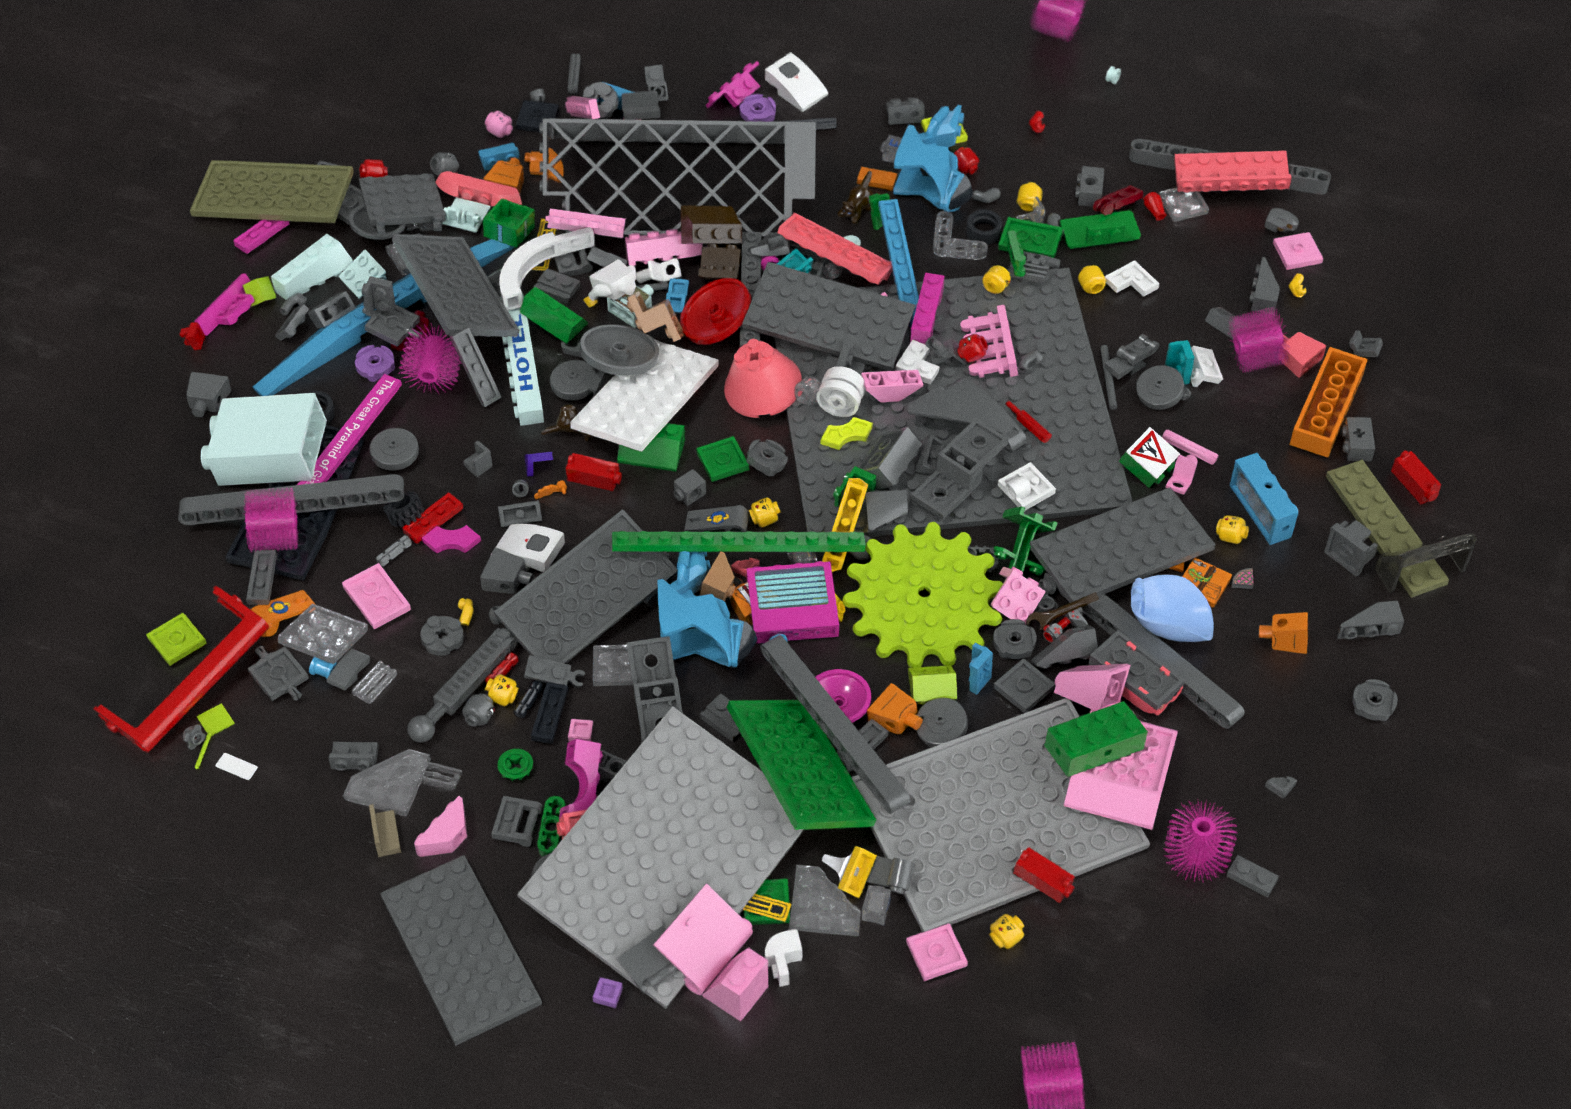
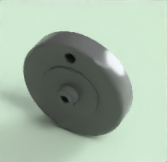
(572, 379)
(1160, 387)
(394, 449)
(942, 721)

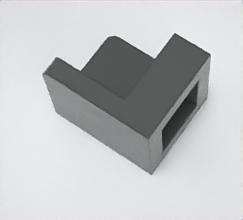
(479, 461)

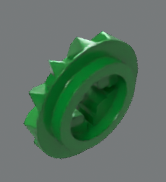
(515, 756)

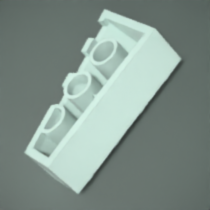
(311, 267)

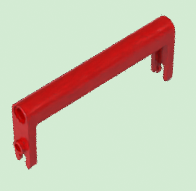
(197, 682)

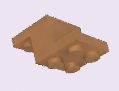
(655, 316)

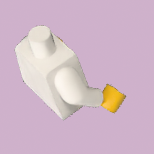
(612, 282)

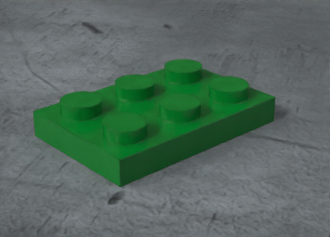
(1034, 236)

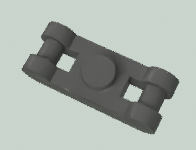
(1138, 350)

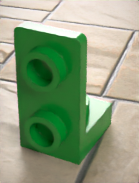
(856, 472)

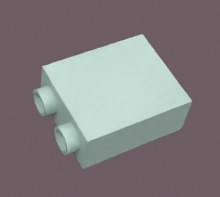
(265, 439)

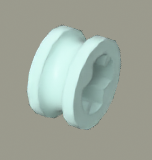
(1113, 74)

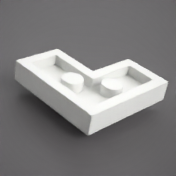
(1132, 275)
(914, 358)

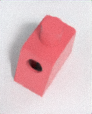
(1302, 354)

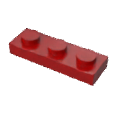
(433, 516)

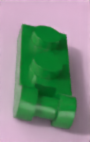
(1016, 254)

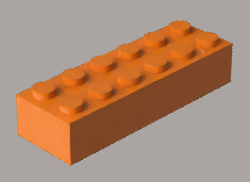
(1328, 402)

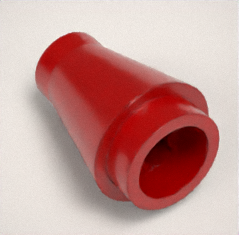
(1154, 204)

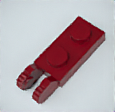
(1117, 200)

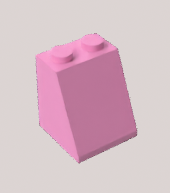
(1093, 684)
(739, 984)

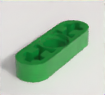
(547, 818)

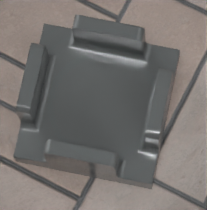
(1347, 546)

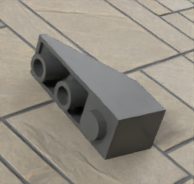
(1265, 288)
(1378, 619)
(1070, 645)

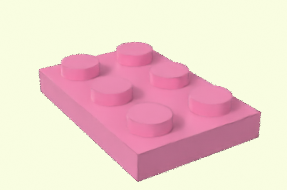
(376, 596)

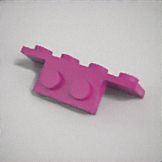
(740, 87)
(227, 306)

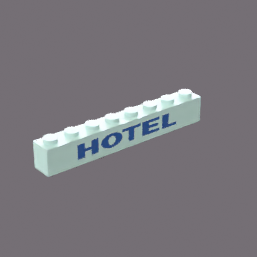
(523, 372)

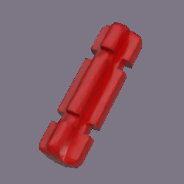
(503, 667)

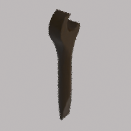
(1046, 617)

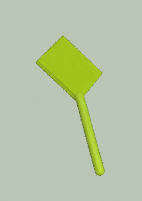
(213, 722)

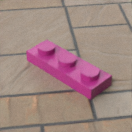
(258, 234)

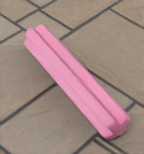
(1190, 447)

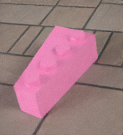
(658, 246)

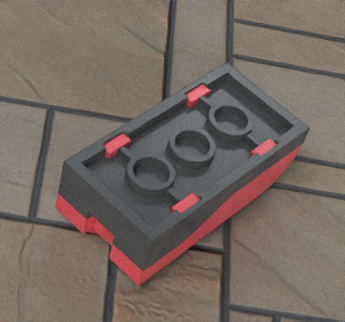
(1149, 681)

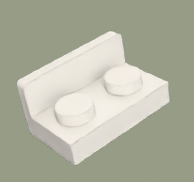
(1204, 367)

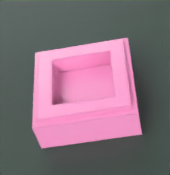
(580, 730)

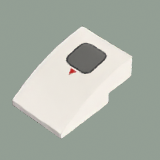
(795, 82)
(533, 544)

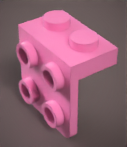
(1017, 595)

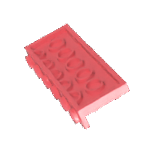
(1232, 171)
(836, 248)

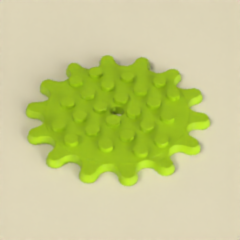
(916, 623)

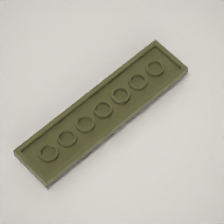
(1387, 525)

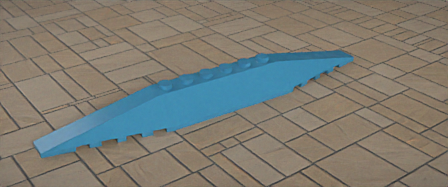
(346, 330)

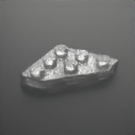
(389, 783)
(820, 905)

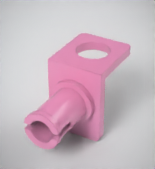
(1183, 473)

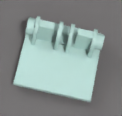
(465, 214)
(359, 272)

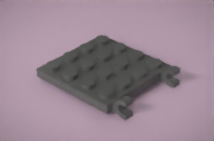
(402, 201)

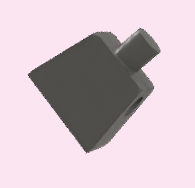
(206, 392)
(504, 573)

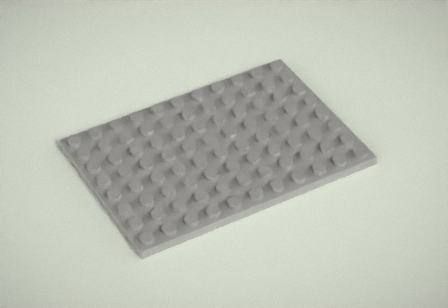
(980, 808)
(652, 839)

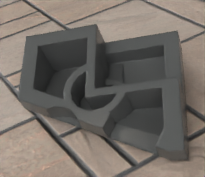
(772, 245)
(603, 258)
(885, 507)

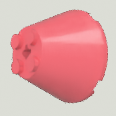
(761, 380)

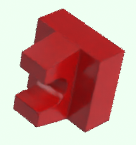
(193, 335)

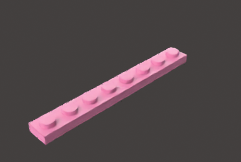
(582, 107)

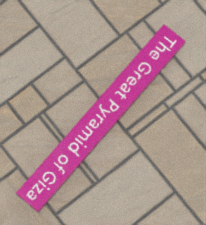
(354, 429)

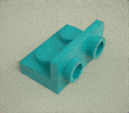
(1181, 358)

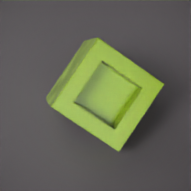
(260, 289)

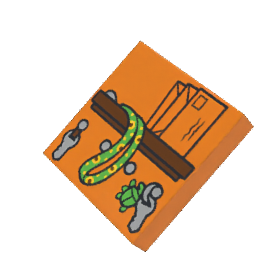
(1208, 580)

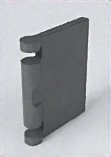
(646, 962)

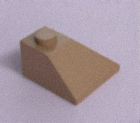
(719, 579)

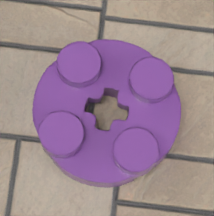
(766, 108)
(374, 371)

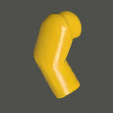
(1296, 287)
(466, 606)

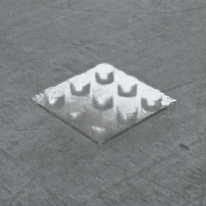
(322, 633)

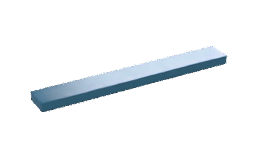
(898, 252)

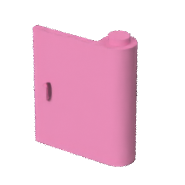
(708, 941)

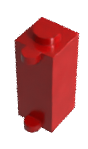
(593, 472)
(1416, 477)
(1044, 875)

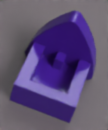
(530, 458)

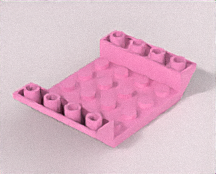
(1127, 786)

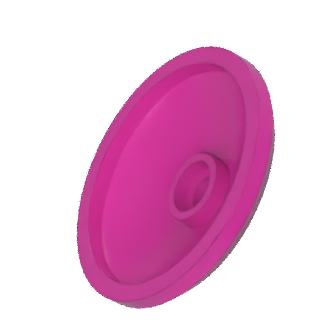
(848, 691)

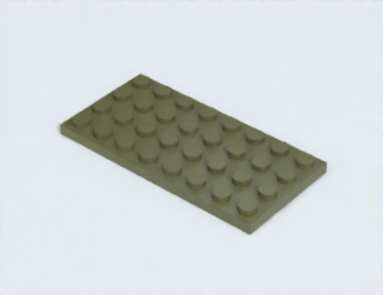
(272, 191)

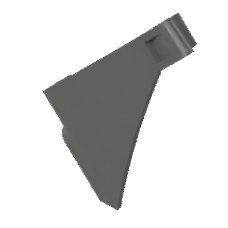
(965, 402)

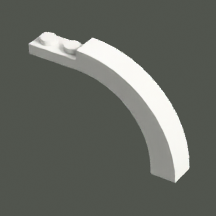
(534, 253)

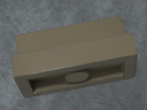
(385, 832)

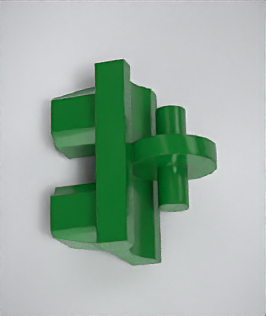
(875, 212)

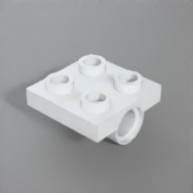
(1026, 486)

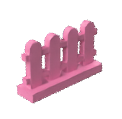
(575, 221)
(996, 349)

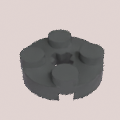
(607, 93)
(757, 457)
(437, 625)
(1010, 649)
(1372, 710)

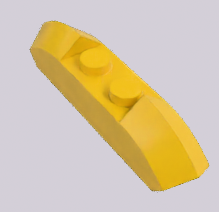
(847, 517)

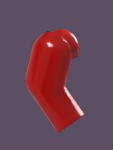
(1035, 122)

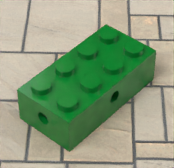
(1095, 738)

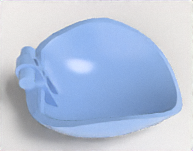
(1172, 608)

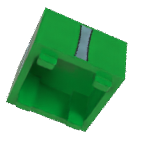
(509, 222)

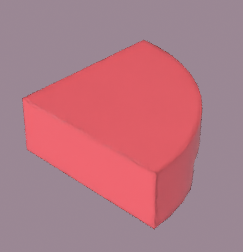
(740, 566)

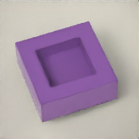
(607, 992)

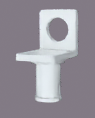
(658, 272)

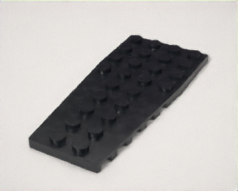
(311, 525)

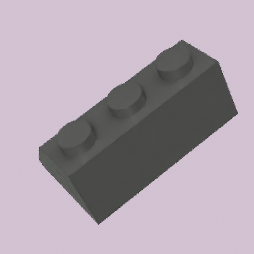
(891, 456)

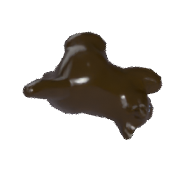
(857, 200)
(563, 422)

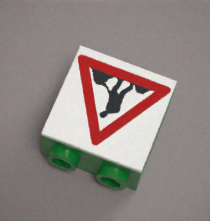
(1150, 458)

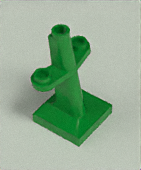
(1028, 527)

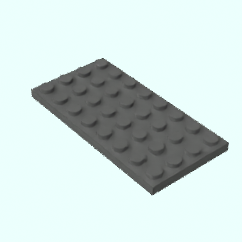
(455, 285)
(829, 316)
(1122, 545)
(583, 594)
(460, 950)

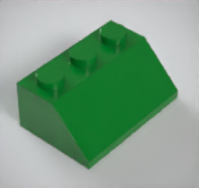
(552, 315)
(660, 453)

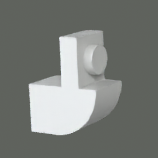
(783, 949)

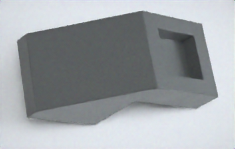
(655, 81)

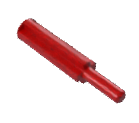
(1030, 423)

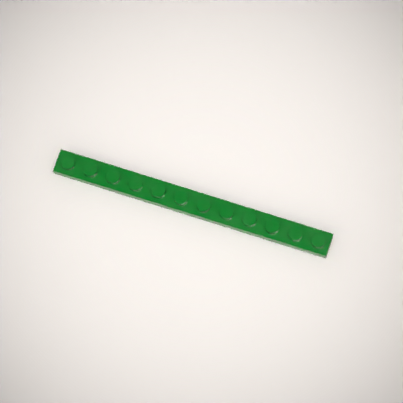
(738, 541)

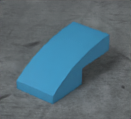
(678, 294)

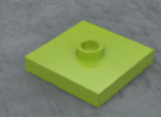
(176, 639)

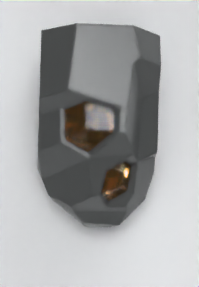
(1281, 221)

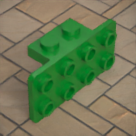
(1100, 229)

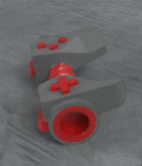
(1054, 630)

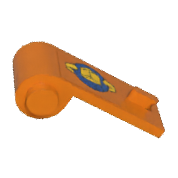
(282, 609)

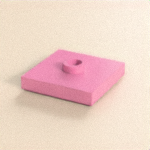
(1298, 251)
(936, 952)

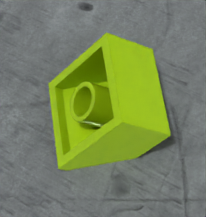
(932, 683)

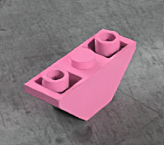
(892, 385)
(444, 831)

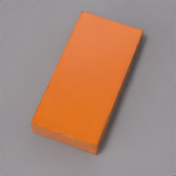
(879, 179)

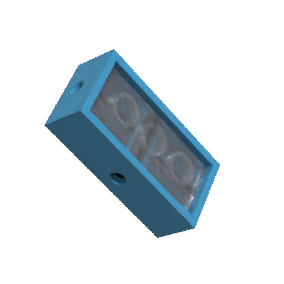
(1264, 498)

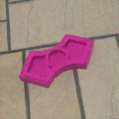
(460, 539)

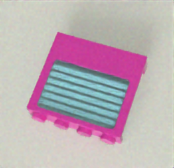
(793, 601)

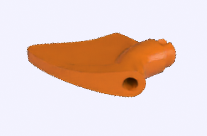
(535, 158)

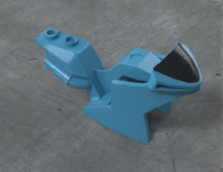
(929, 150)
(715, 634)

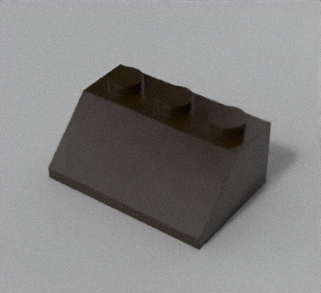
(710, 225)

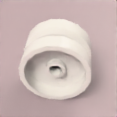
(841, 391)

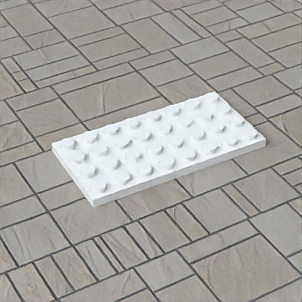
(638, 406)

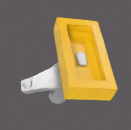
(852, 869)

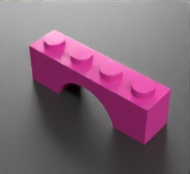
(927, 306)
(584, 760)

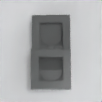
(1119, 367)
(347, 669)

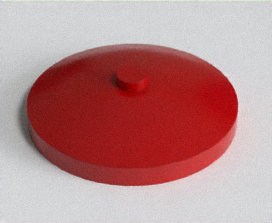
(715, 311)

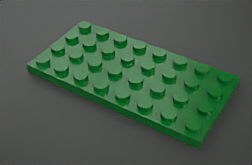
(800, 765)

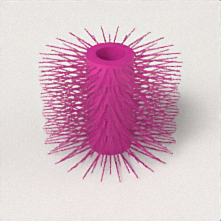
(1060, 10)
(1256, 340)
(431, 359)
(280, 520)
(1200, 841)
(1053, 1080)

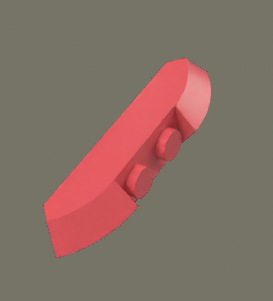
(476, 189)

